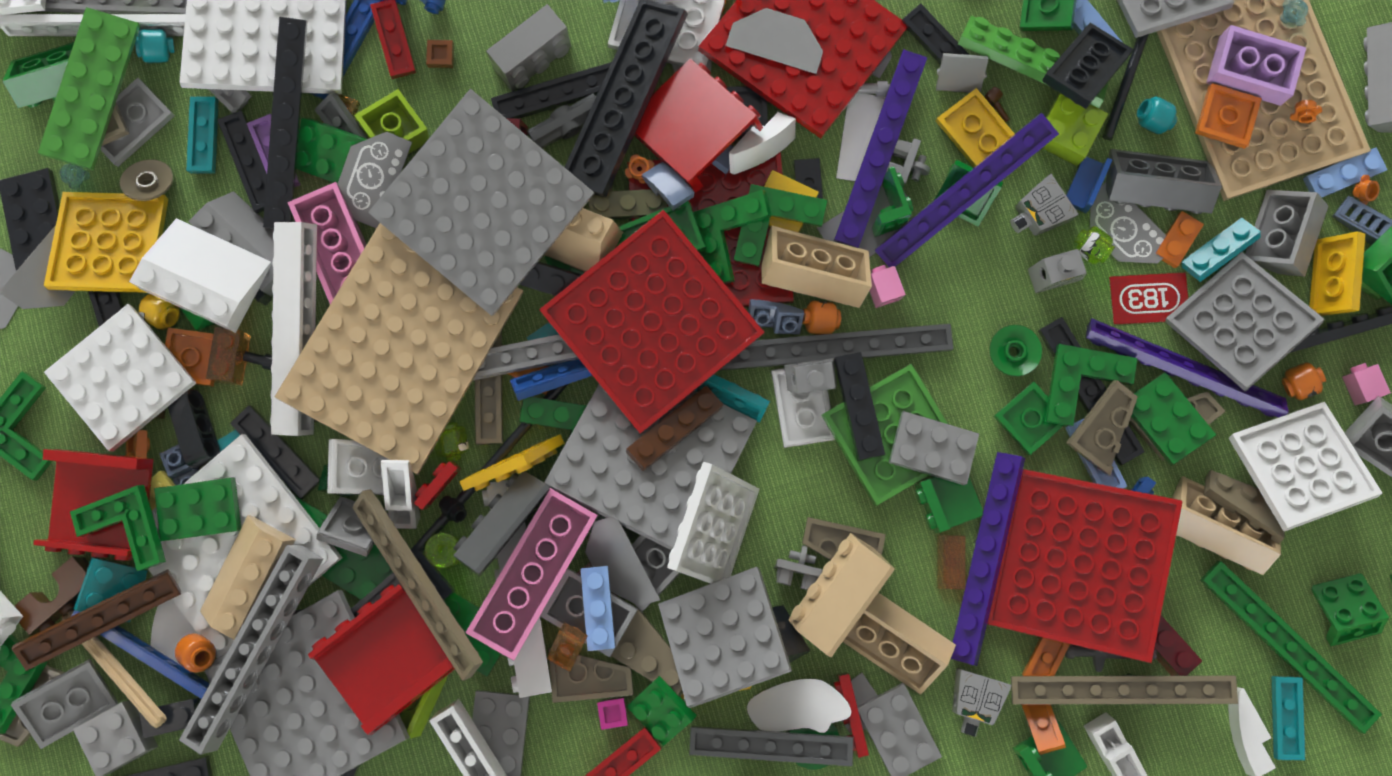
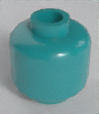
(154, 46)
(1157, 115)

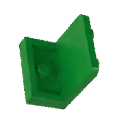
(947, 503)

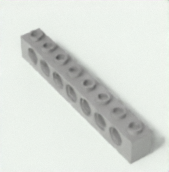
(251, 649)

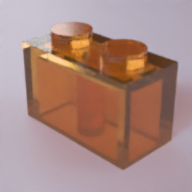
(226, 356)

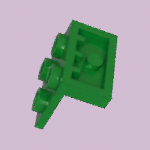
(900, 207)
(1350, 609)
(1055, 763)

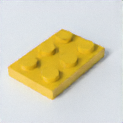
(974, 127)
(1337, 274)

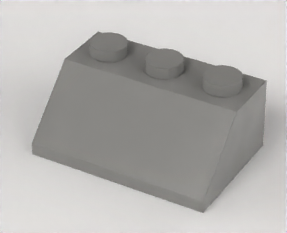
(1288, 231)

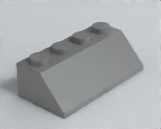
(1379, 73)
(238, 224)

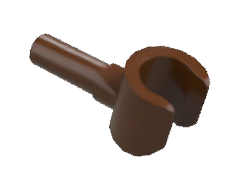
(993, 97)

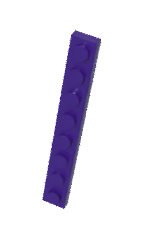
(880, 149)
(967, 190)
(1186, 368)
(987, 558)

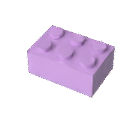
(1256, 64)

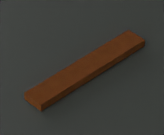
(96, 620)

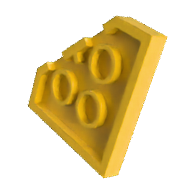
(514, 464)

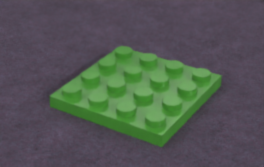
(890, 398)

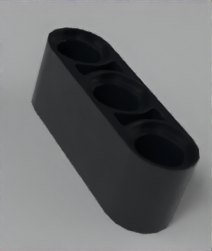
(194, 429)

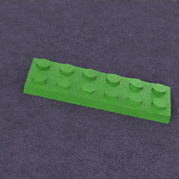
(1012, 51)
(89, 88)

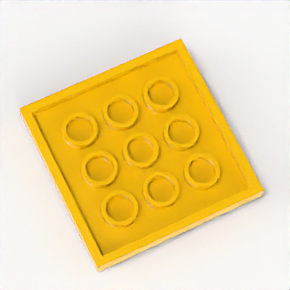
(102, 241)

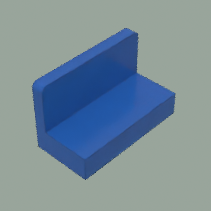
(1087, 183)

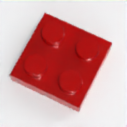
(429, 492)

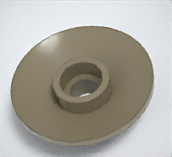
(146, 180)

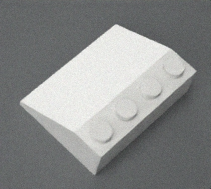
(201, 274)

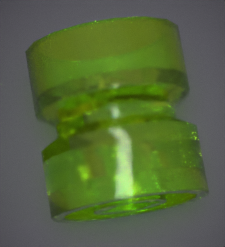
(440, 550)

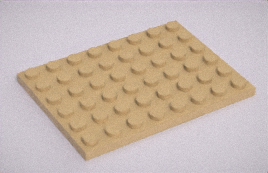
(1278, 145)
(393, 353)

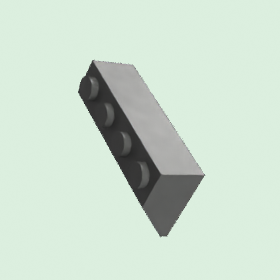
(1162, 181)
(501, 523)

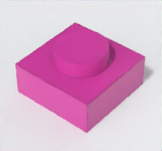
(612, 713)

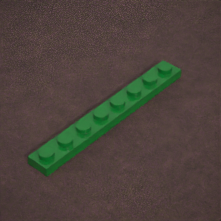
(1291, 647)

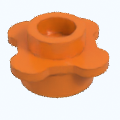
(1306, 111)
(635, 162)
(1366, 189)

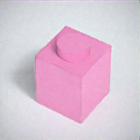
(885, 286)
(1365, 383)

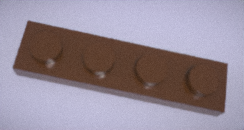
(674, 428)

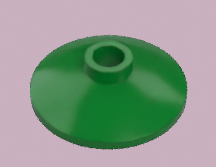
(1025, 343)

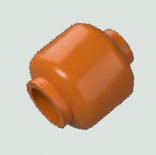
(821, 317)
(1303, 381)
(195, 653)

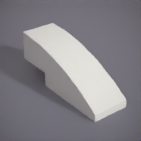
(762, 145)
(399, 493)
(1248, 735)
(1113, 747)

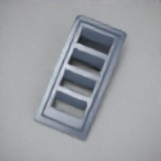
(1377, 219)

